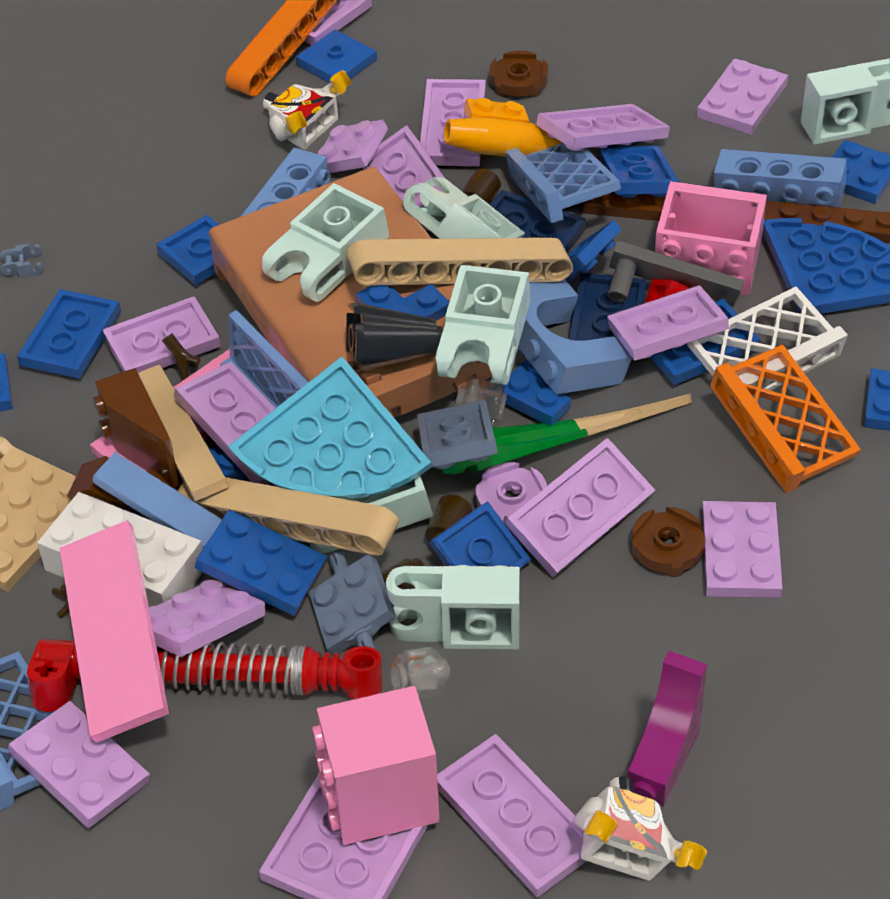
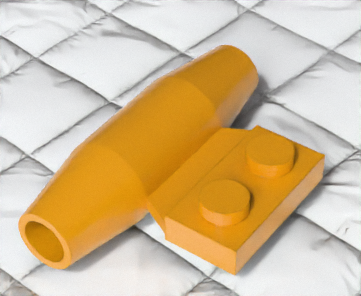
(496, 128)

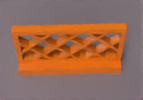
(758, 426)

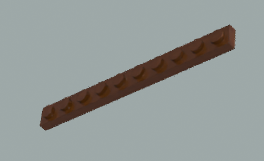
(650, 208)

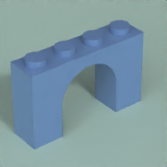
(565, 362)

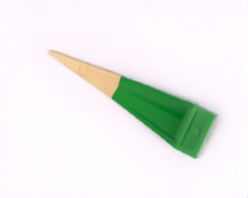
(524, 440)

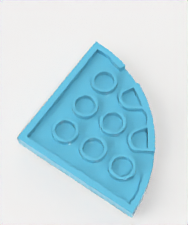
(332, 441)

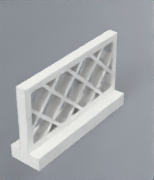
(808, 355)

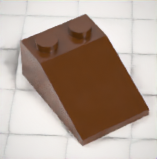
(134, 424)

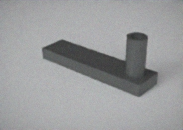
(647, 264)

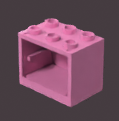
(713, 229)
(376, 765)

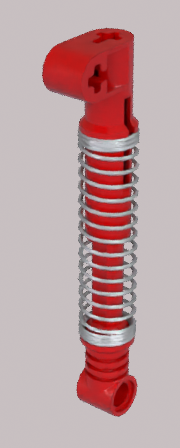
(55, 670)

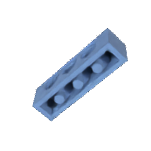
(296, 175)
(783, 176)

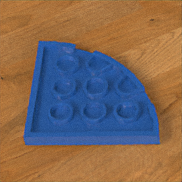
(830, 263)

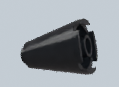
(388, 336)

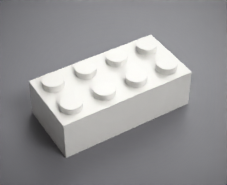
(164, 553)

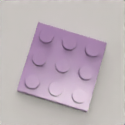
(316, 864)

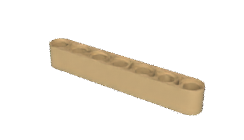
(440, 259)
(306, 515)

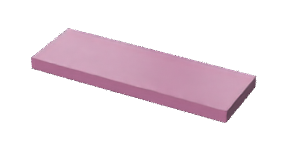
(113, 632)

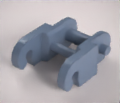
(15, 259)

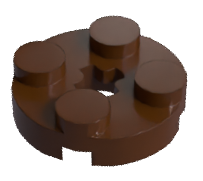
(508, 83)
(664, 557)

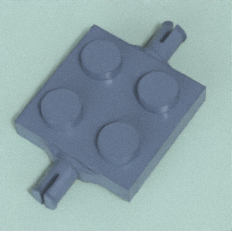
(351, 603)

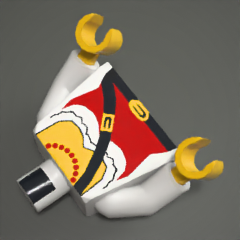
(305, 112)
(630, 834)

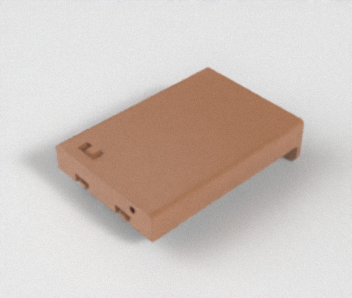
(314, 332)

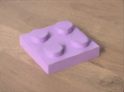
(353, 145)

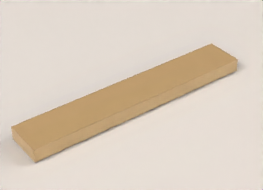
(190, 451)

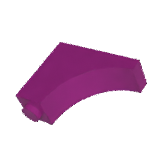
(670, 728)

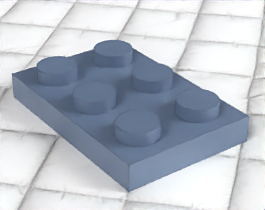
(457, 434)

